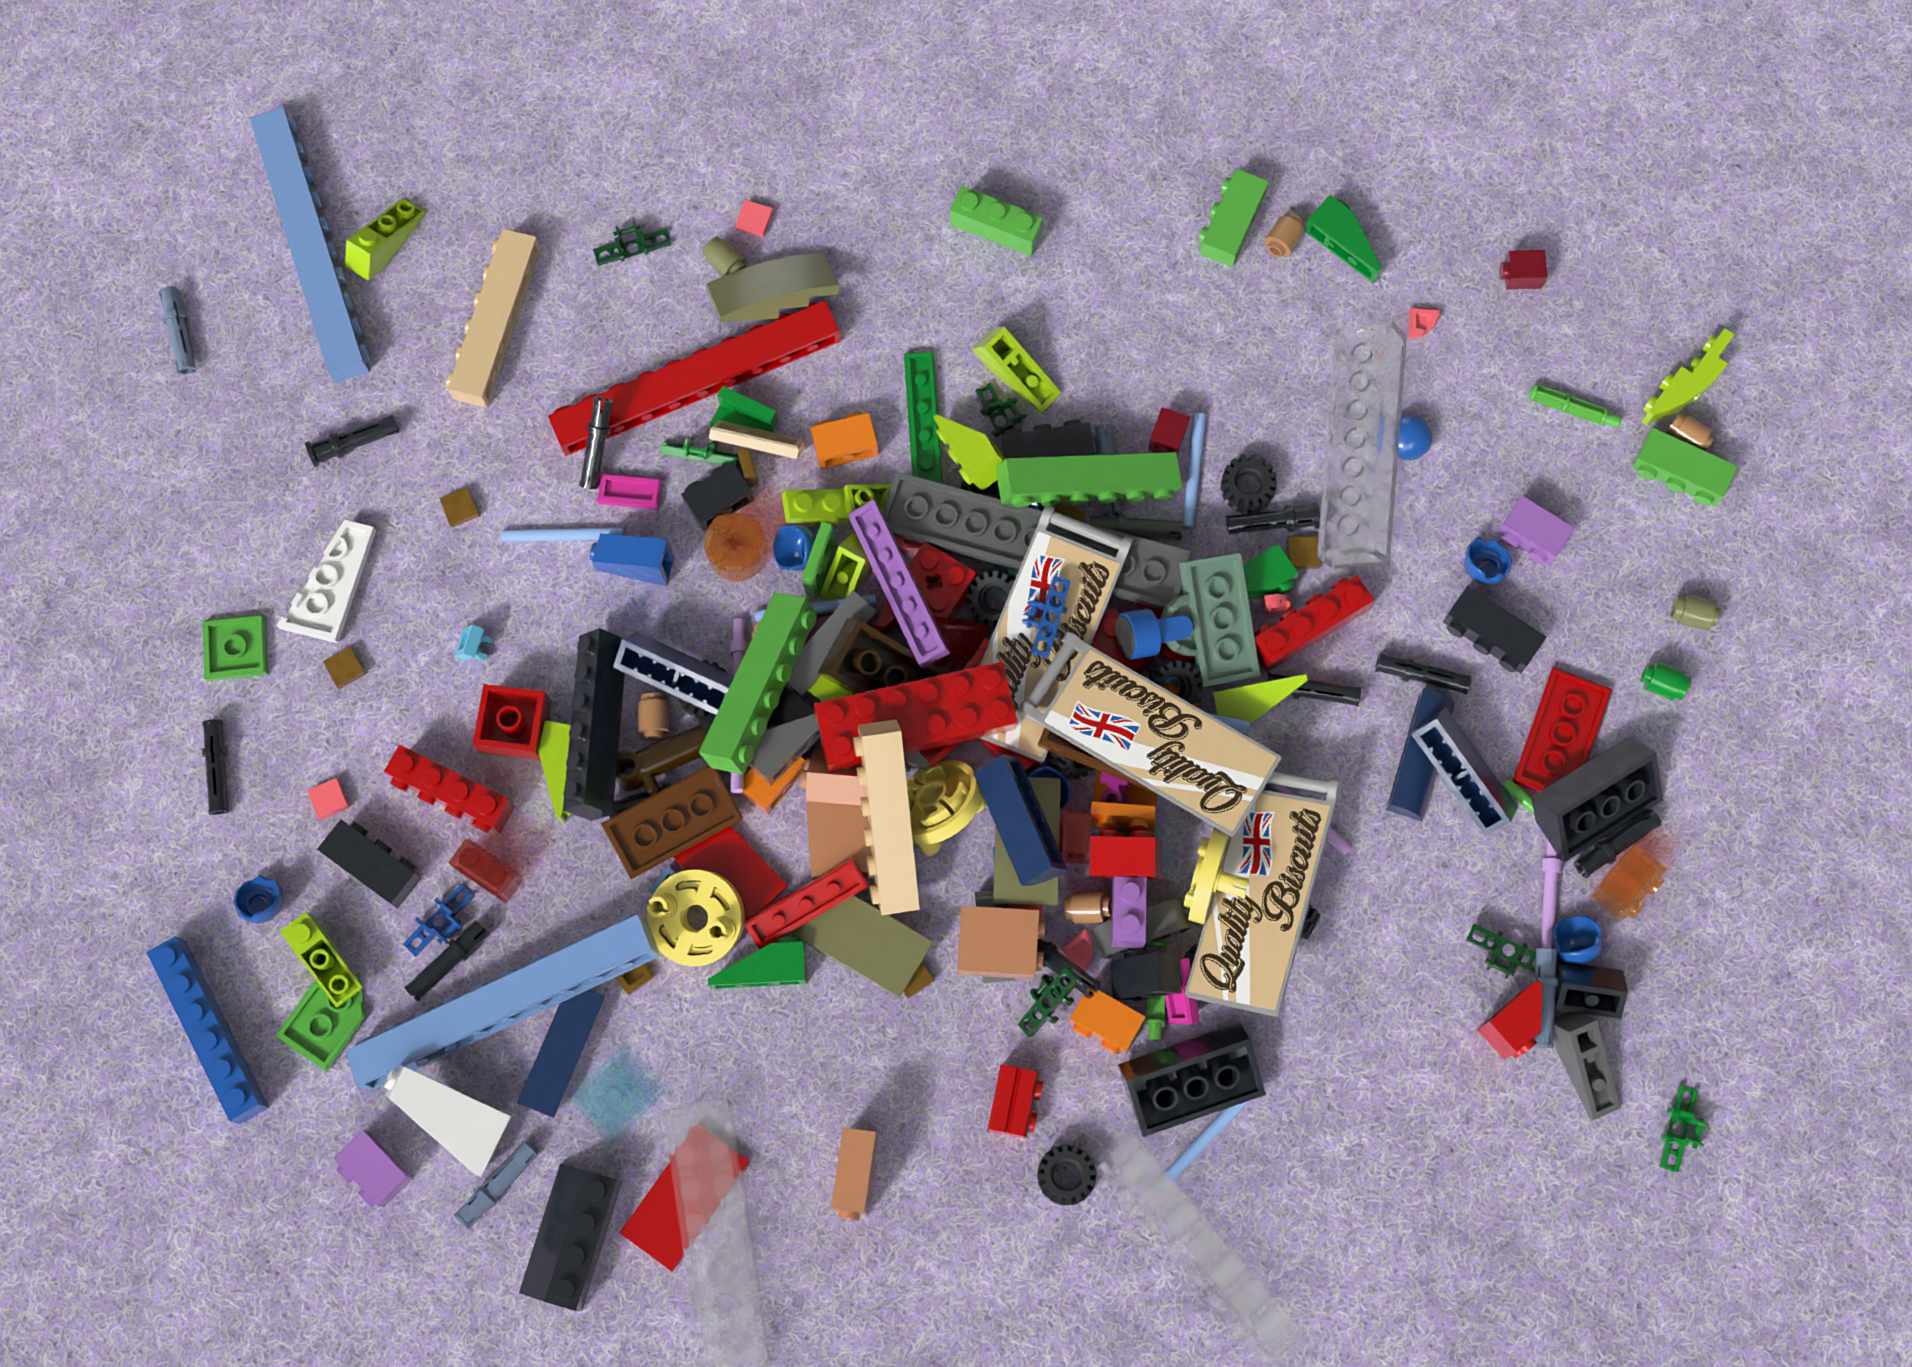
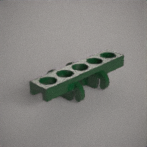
(640, 239)
(995, 404)
(1515, 958)
(1042, 1003)

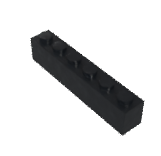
(594, 727)

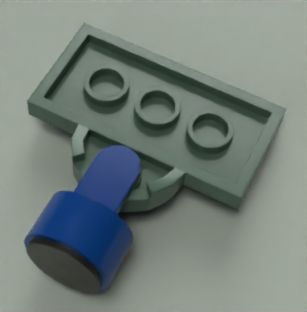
(1204, 622)

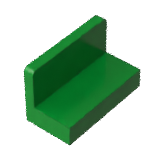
(744, 411)

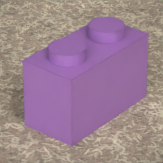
(1535, 531)
(1128, 912)
(372, 1169)

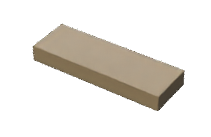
(757, 439)

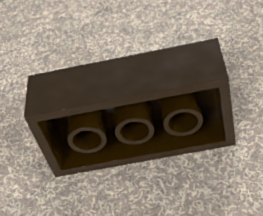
(869, 660)

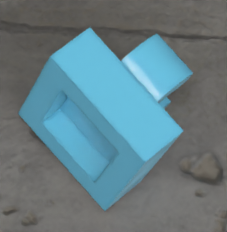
(469, 644)

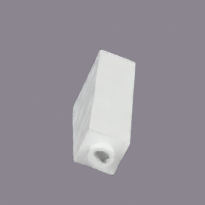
(453, 1119)

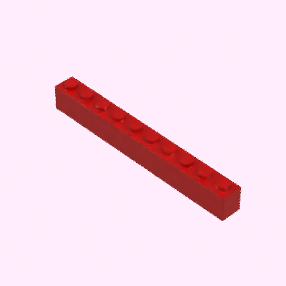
(701, 374)

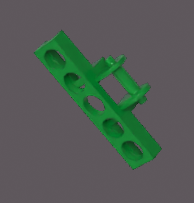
(708, 454)
(1681, 1140)

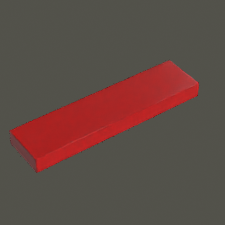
(806, 903)

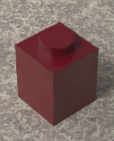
(1524, 269)
(1168, 432)

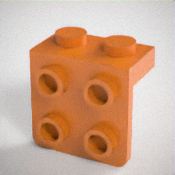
(1134, 816)

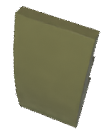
(771, 285)
(1006, 883)
(867, 943)

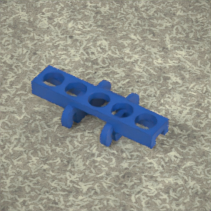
(1047, 606)
(435, 931)

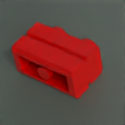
(1014, 1101)

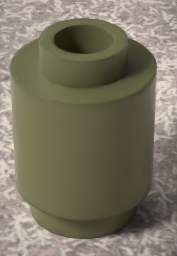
(723, 256)
(1695, 611)

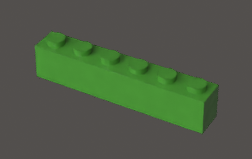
(1088, 479)
(758, 683)

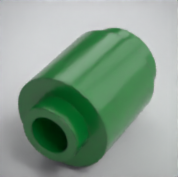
(1665, 681)

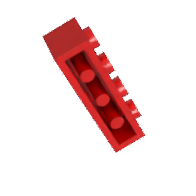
(1312, 623)
(450, 789)

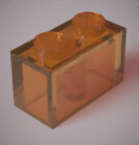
(1629, 883)

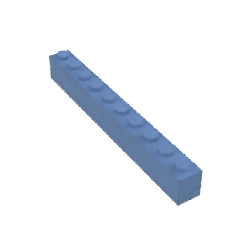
(310, 246)
(504, 1001)

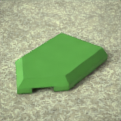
(320, 1028)

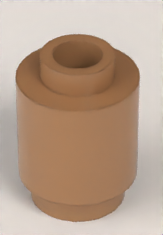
(1284, 235)
(1691, 431)
(653, 716)
(1088, 907)

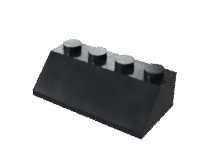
(1598, 797)
(1192, 1079)
(570, 1237)

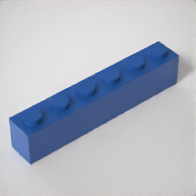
(207, 1030)

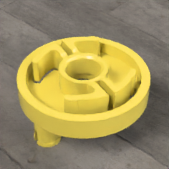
(956, 803)
(1210, 877)
(671, 907)

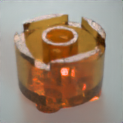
(725, 534)

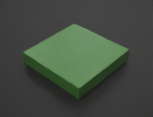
(819, 560)
(235, 647)

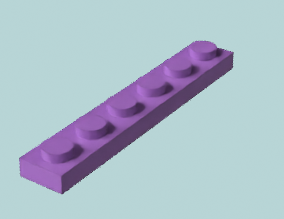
(898, 584)

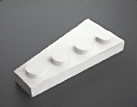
(328, 594)

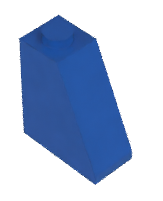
(633, 557)

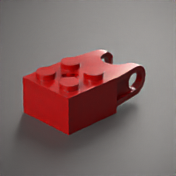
(928, 567)

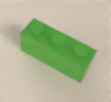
(1232, 217)
(996, 220)
(1684, 467)

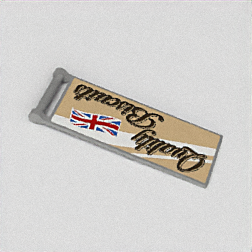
(1090, 587)
(1153, 736)
(1253, 941)

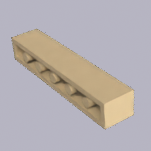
(493, 318)
(888, 817)

